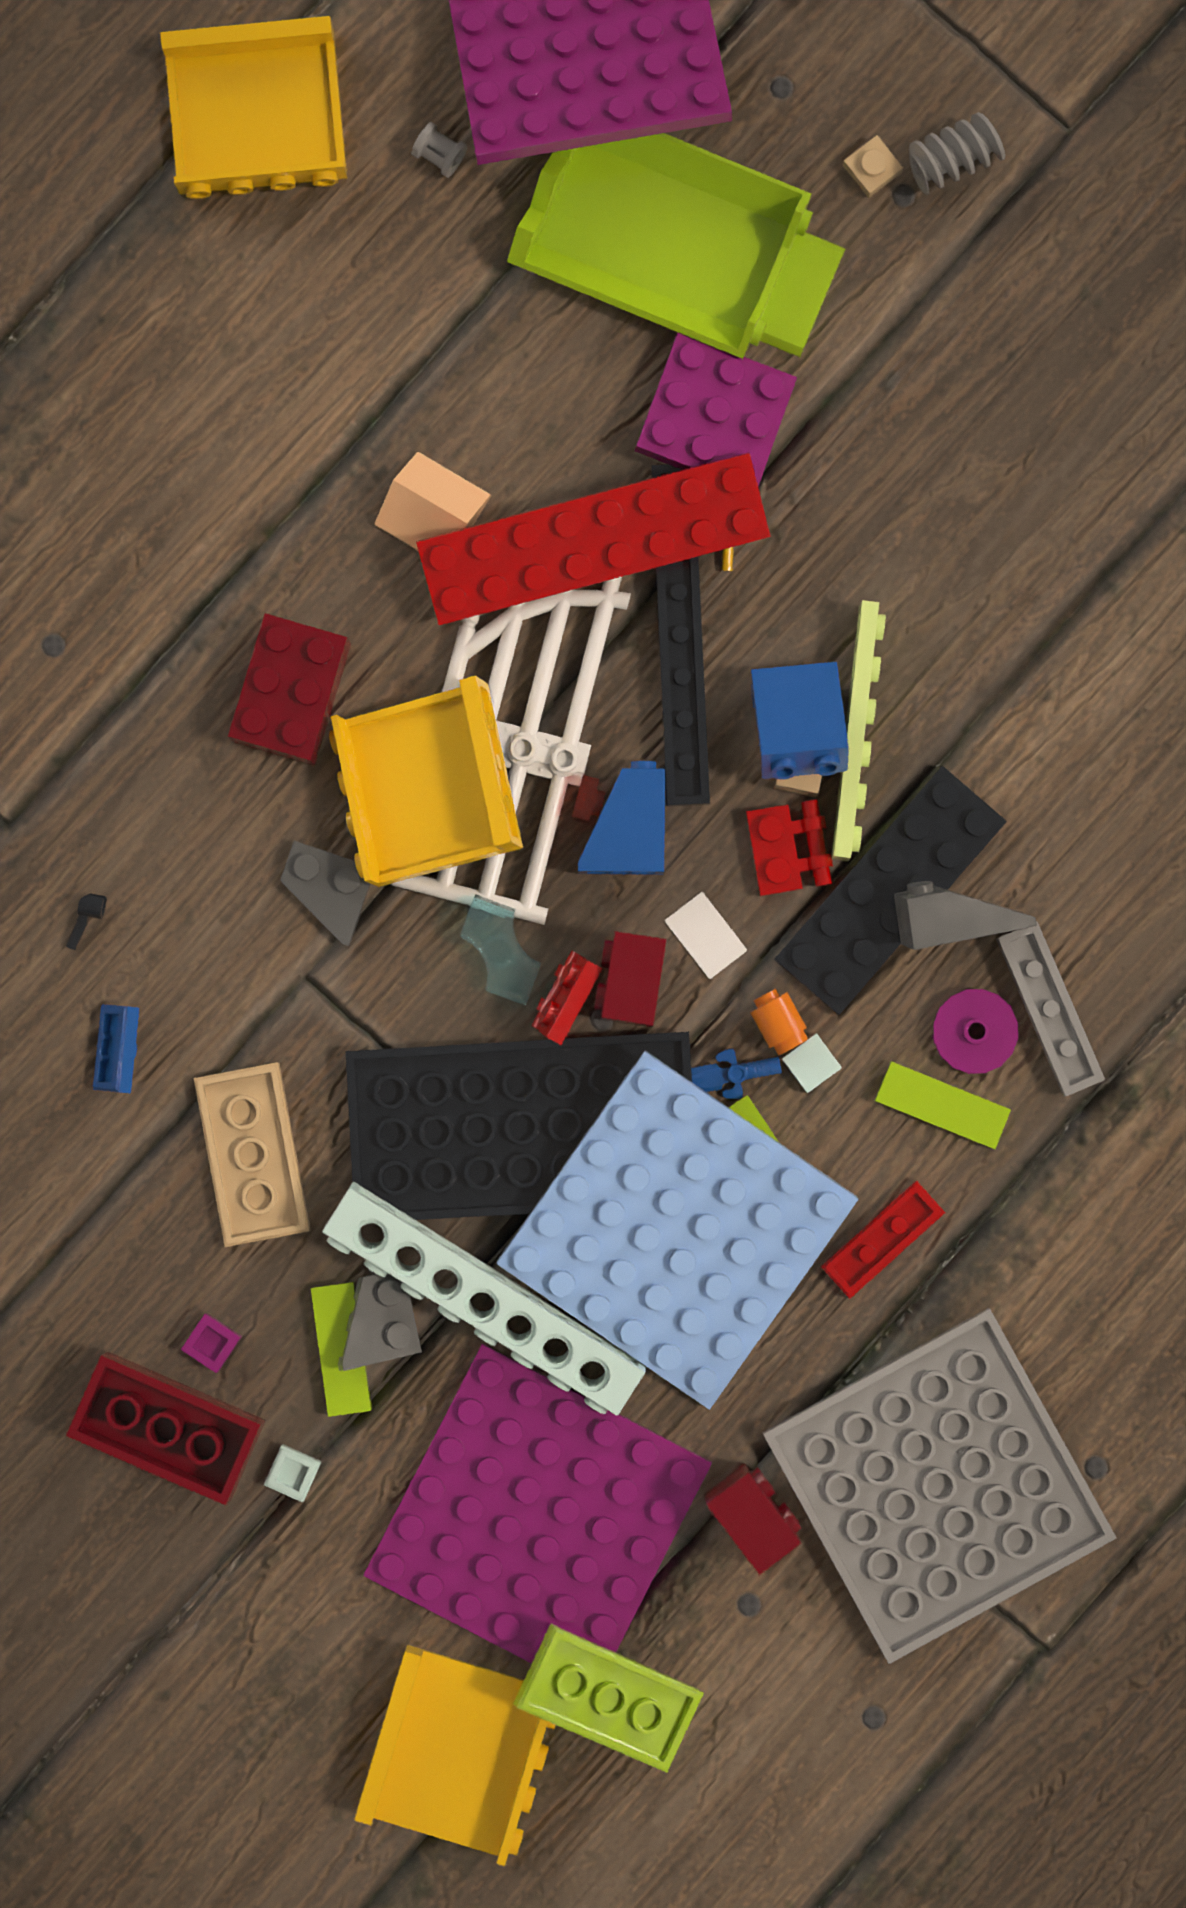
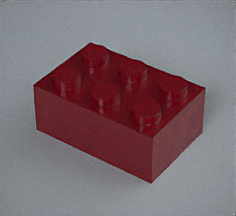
(289, 689)

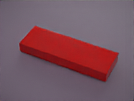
(882, 1239)

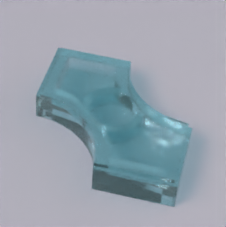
(492, 933)

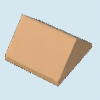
(429, 502)

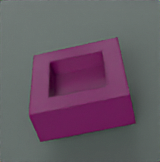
(211, 1342)

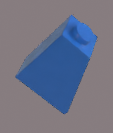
(630, 827)

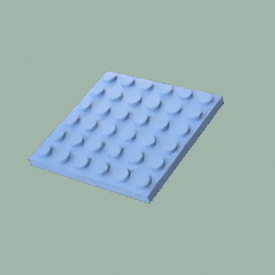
(677, 1230)

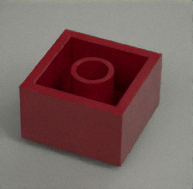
(632, 979)
(752, 1518)

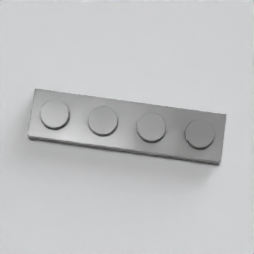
(1050, 1009)

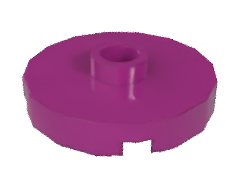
(952, 1036)

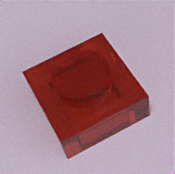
(588, 800)

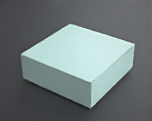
(811, 1063)
(292, 1473)

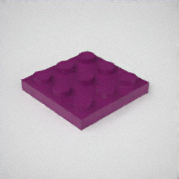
(714, 408)

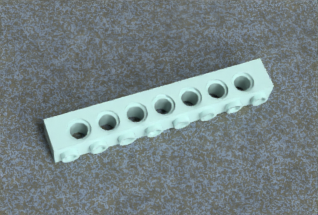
(474, 1276)

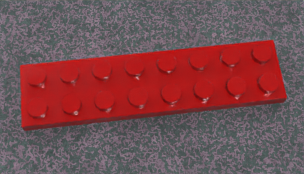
(593, 538)

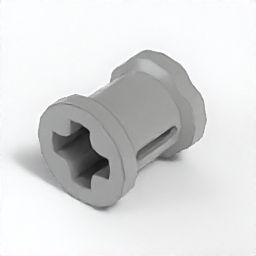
(439, 149)

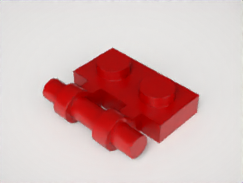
(775, 848)
(566, 997)

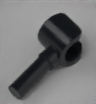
(89, 906)

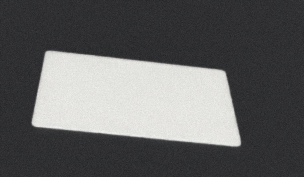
(705, 935)

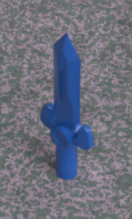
(713, 1077)

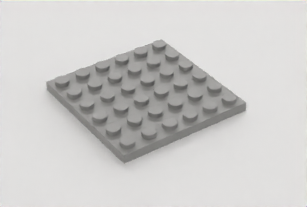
(939, 1485)

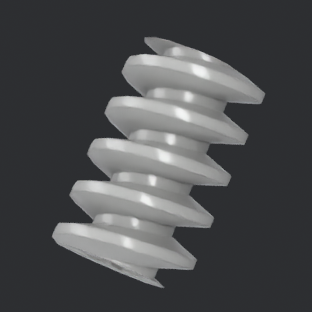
(953, 150)

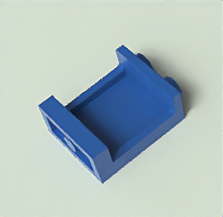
(800, 720)

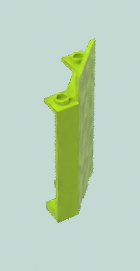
(680, 241)

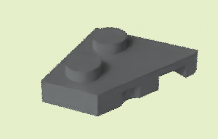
(327, 888)
(380, 1324)

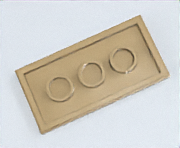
(252, 1154)

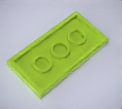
(608, 1698)

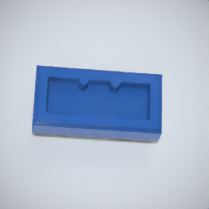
(116, 1048)

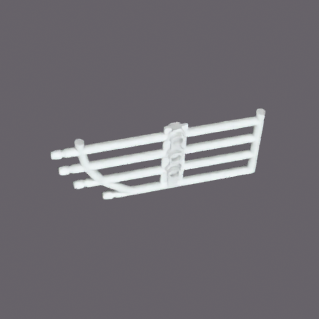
(525, 747)

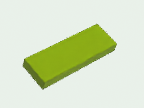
(942, 1105)
(344, 1390)

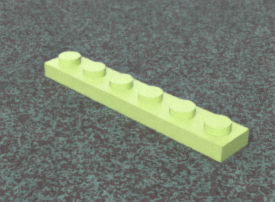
(860, 712)

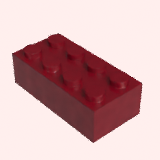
(165, 1428)

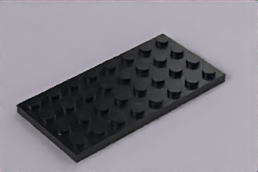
(484, 1121)

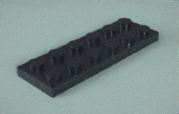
(858, 920)

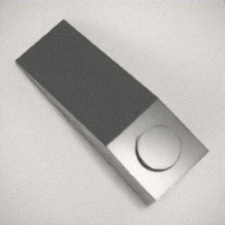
(941, 916)

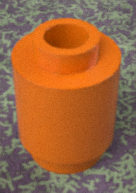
(779, 1021)

